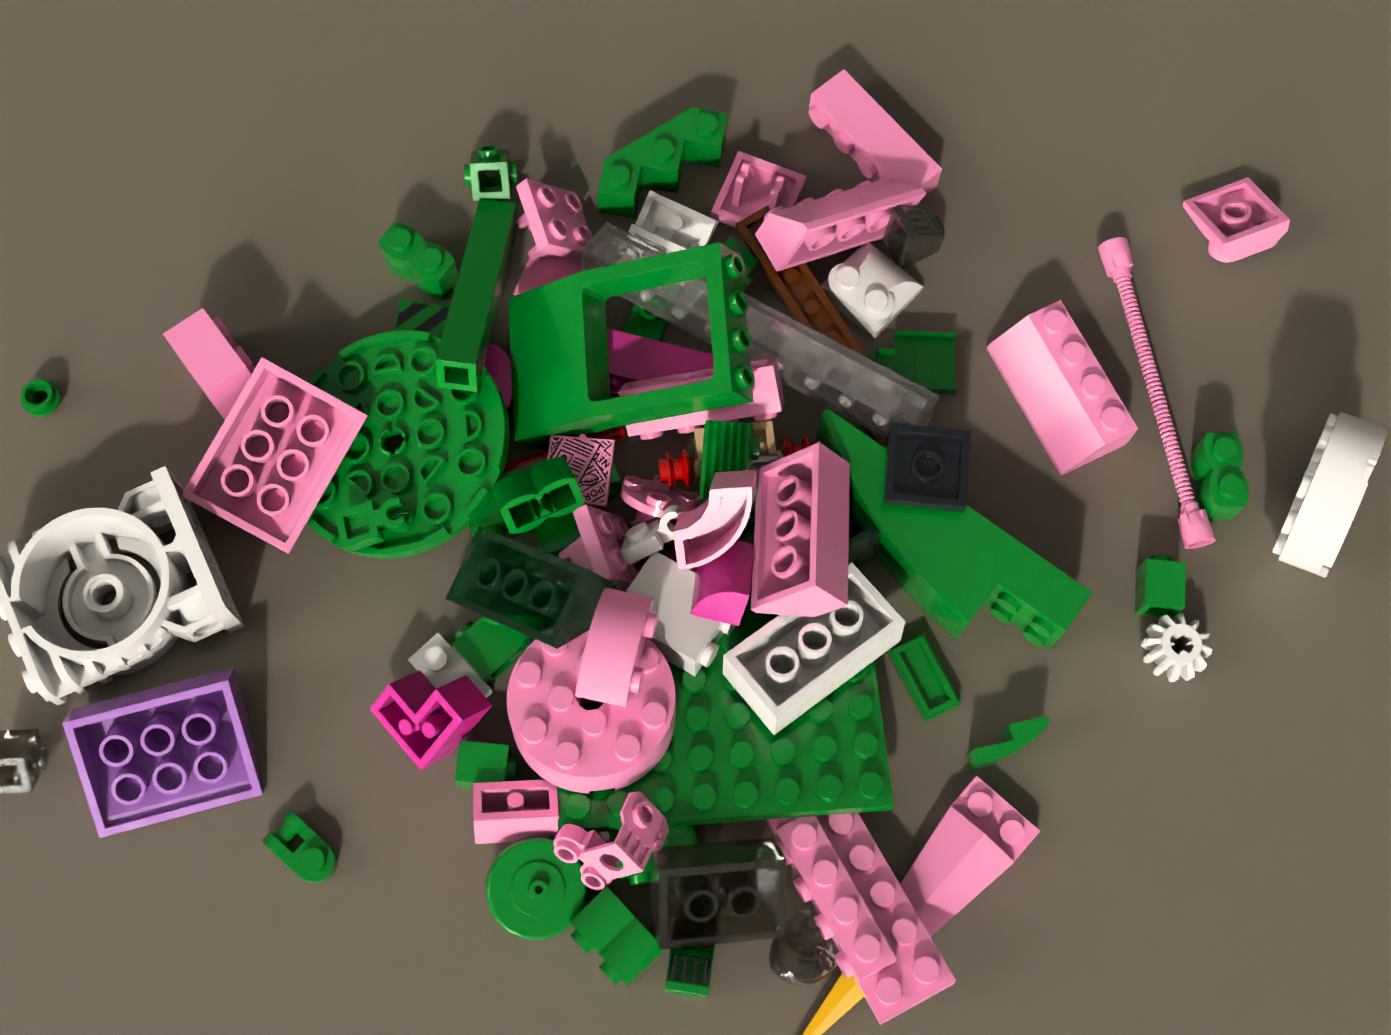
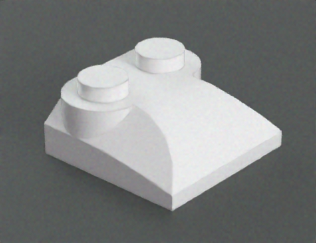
(870, 289)

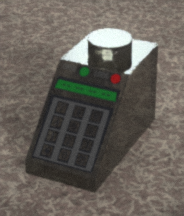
(912, 234)

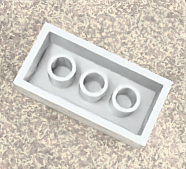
(805, 658)

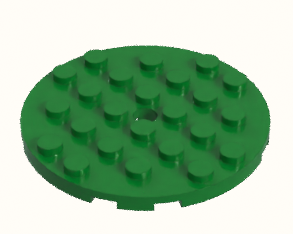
(449, 452)

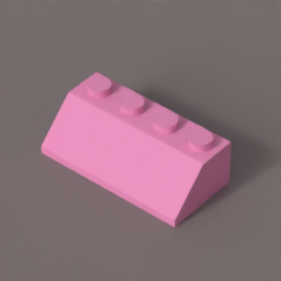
(832, 222)
(1062, 388)
(801, 534)

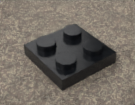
(926, 467)

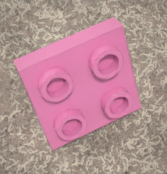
(754, 185)
(554, 220)
(601, 546)

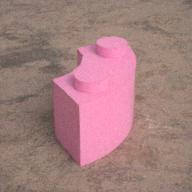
(718, 522)
(615, 647)

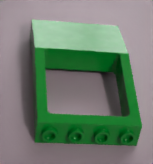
(563, 347)

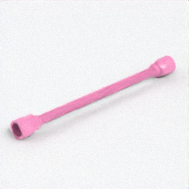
(1193, 523)

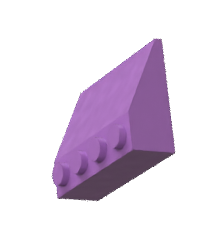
(164, 752)

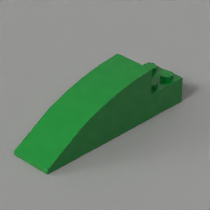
(955, 558)

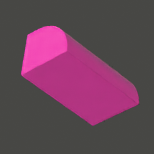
(724, 585)

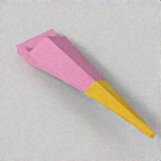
(961, 858)

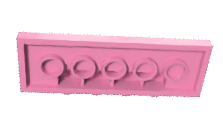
(863, 911)

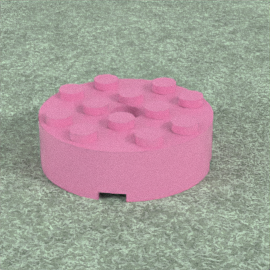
(582, 746)

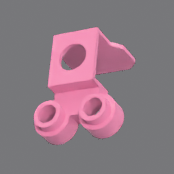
(640, 835)

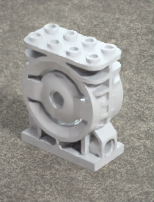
(139, 621)

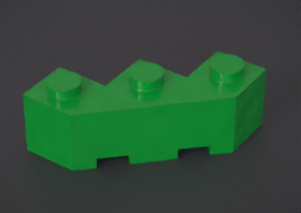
(659, 159)

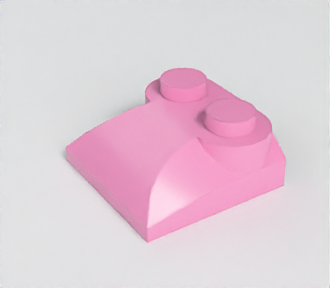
(1237, 220)

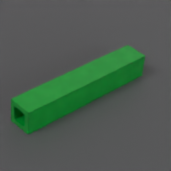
(476, 296)

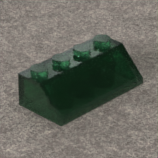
(527, 589)

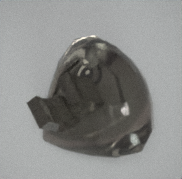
(803, 953)

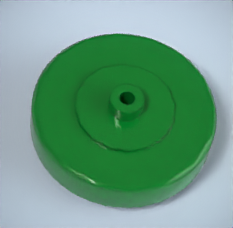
(533, 889)

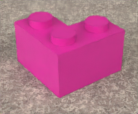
(429, 719)

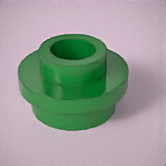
(35, 389)

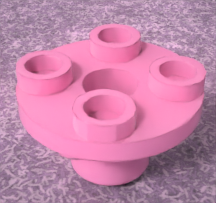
(653, 497)

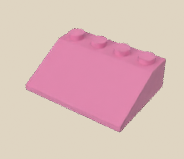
(274, 455)

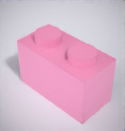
(514, 810)

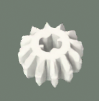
(1190, 655)

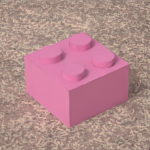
(211, 358)

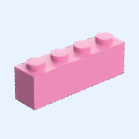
(870, 134)
(767, 399)

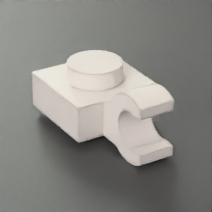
(647, 539)

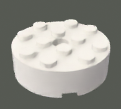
(1330, 493)

